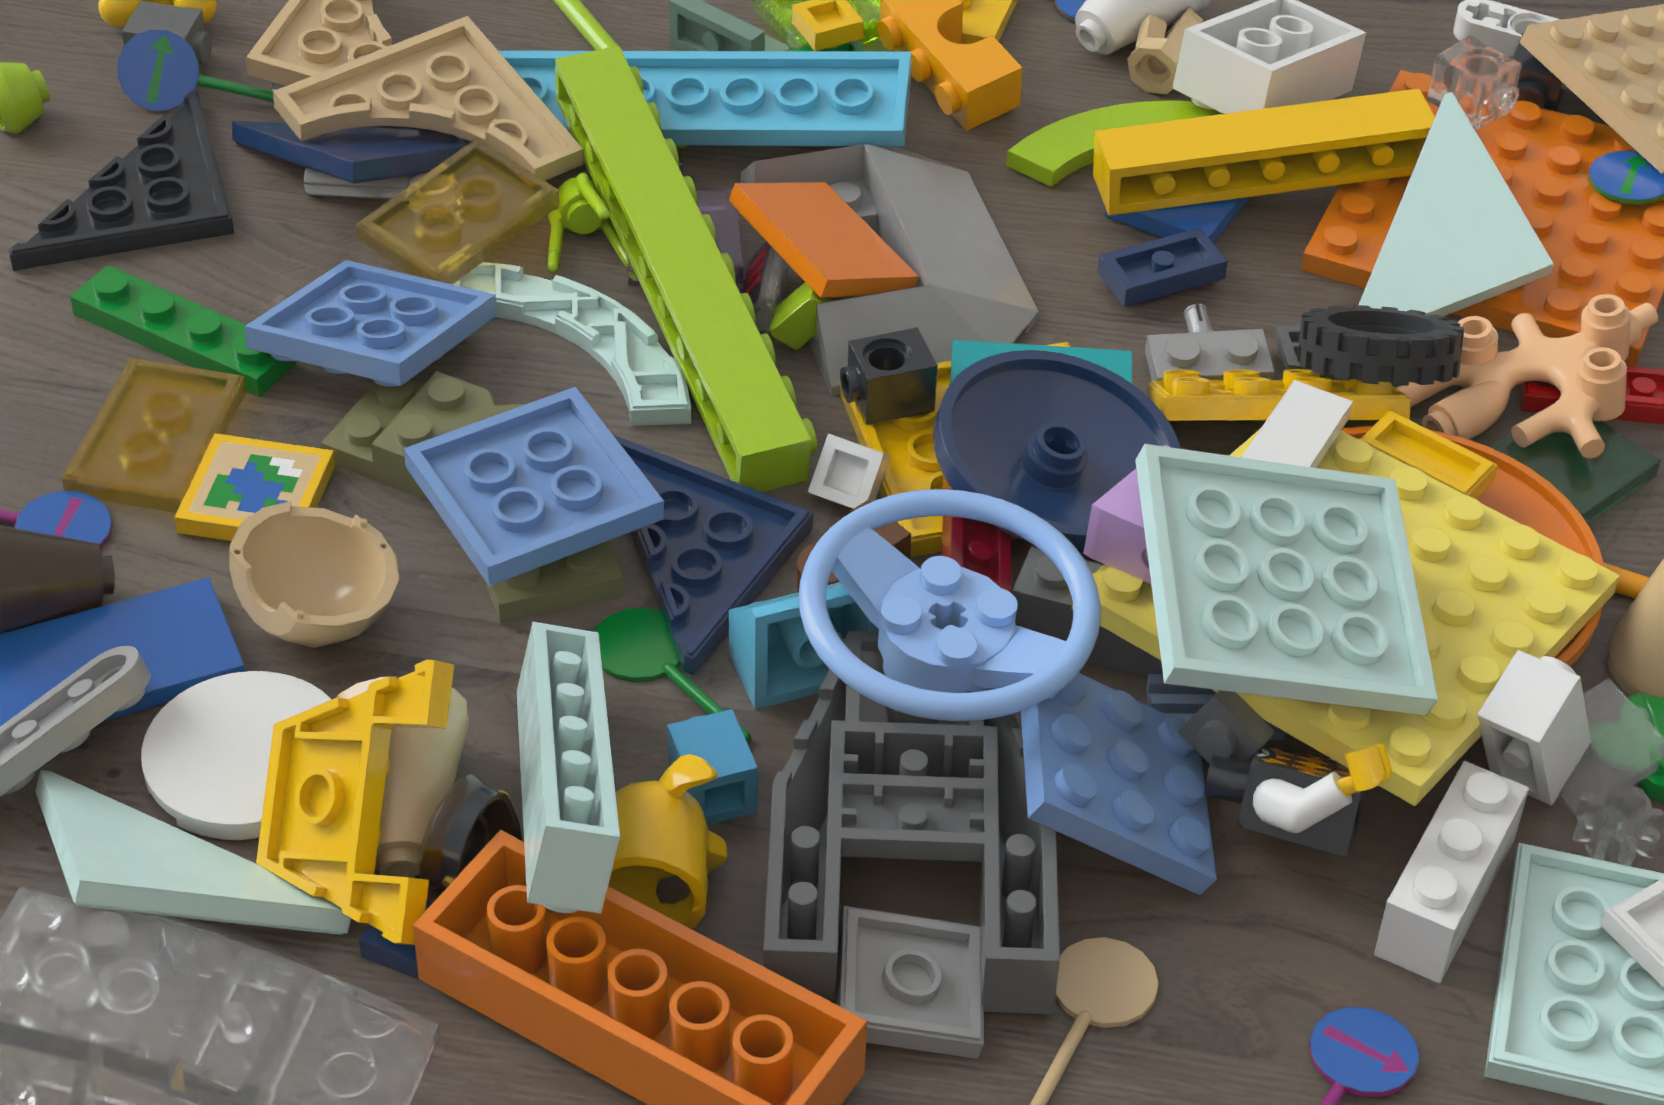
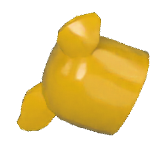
(666, 837)

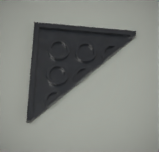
(150, 198)

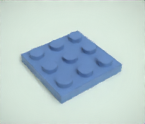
(371, 322)
(533, 485)
(1119, 781)

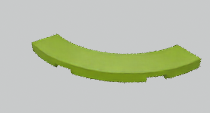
(1069, 143)

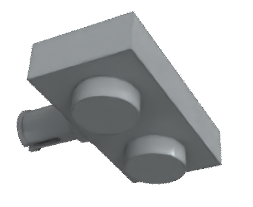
(1208, 349)

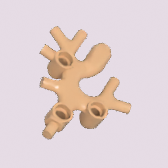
(1582, 366)

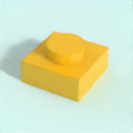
(827, 23)

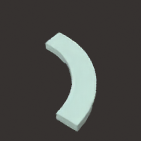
(601, 327)

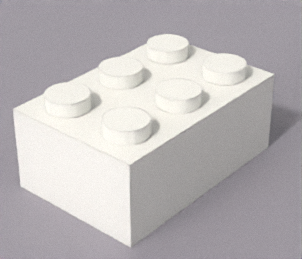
(1268, 57)

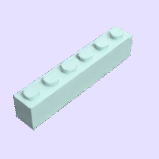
(566, 771)

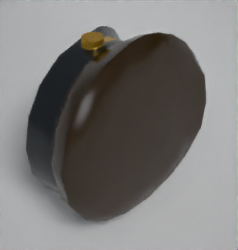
(462, 827)

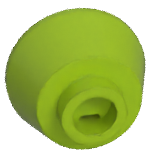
(20, 96)

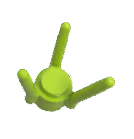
(582, 213)

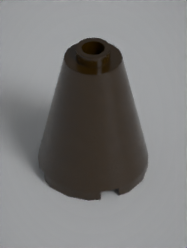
(49, 577)

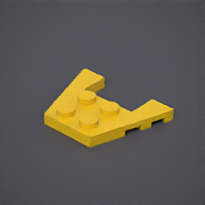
(329, 796)

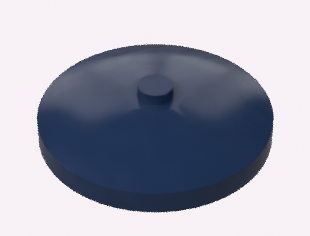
(1044, 434)

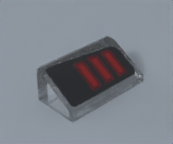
(765, 284)

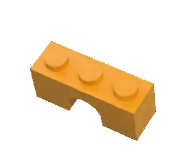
(967, 79)

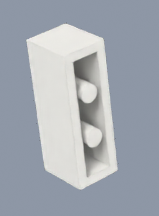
(1451, 872)

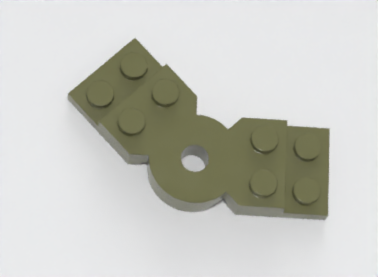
(391, 418)

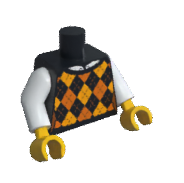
(1301, 794)

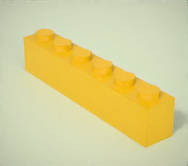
(1260, 151)

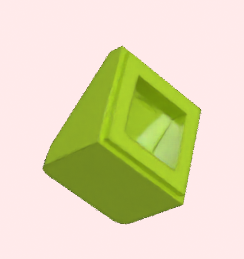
(796, 317)

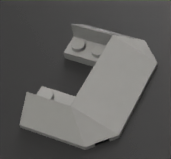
(937, 228)

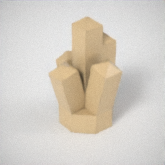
(1157, 53)

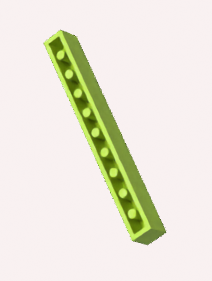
(684, 274)

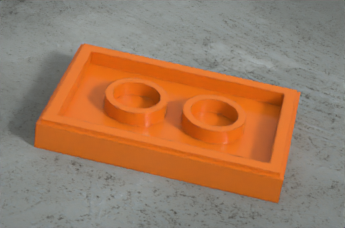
(822, 238)

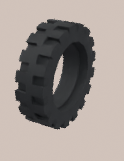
(1380, 345)

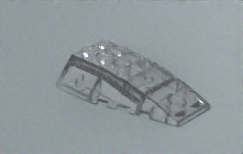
(186, 1015)

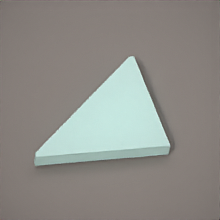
(1455, 228)
(146, 866)

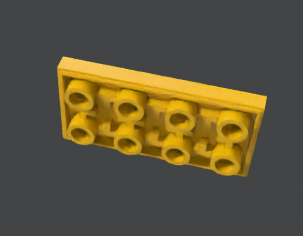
(1248, 397)

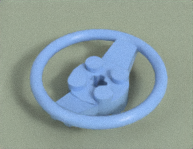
(943, 623)

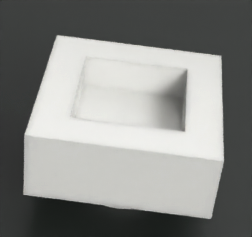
(848, 472)

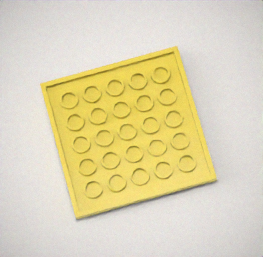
(1481, 598)

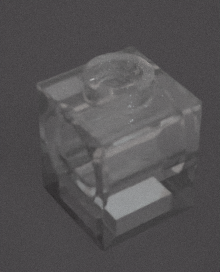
(1479, 79)

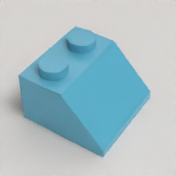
(774, 650)

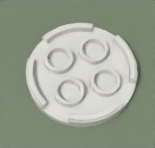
(212, 749)

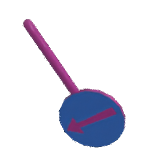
(64, 515)
(1362, 1053)

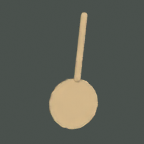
(1101, 986)

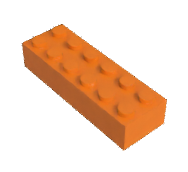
(634, 995)

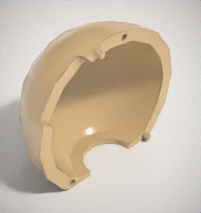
(311, 573)

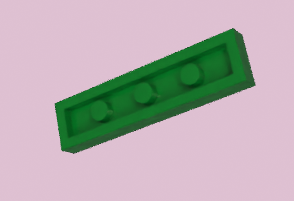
(175, 327)

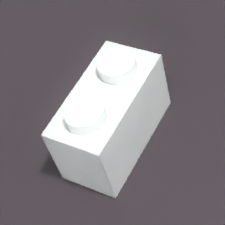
(1535, 724)

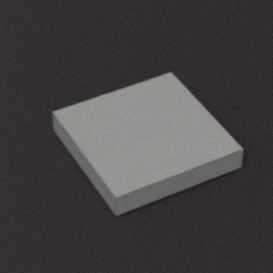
(912, 981)

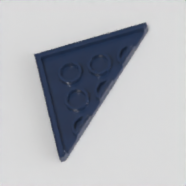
(353, 153)
(711, 548)

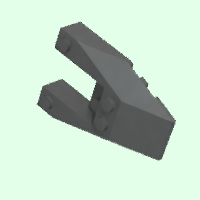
(909, 790)

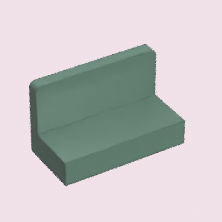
(706, 28)

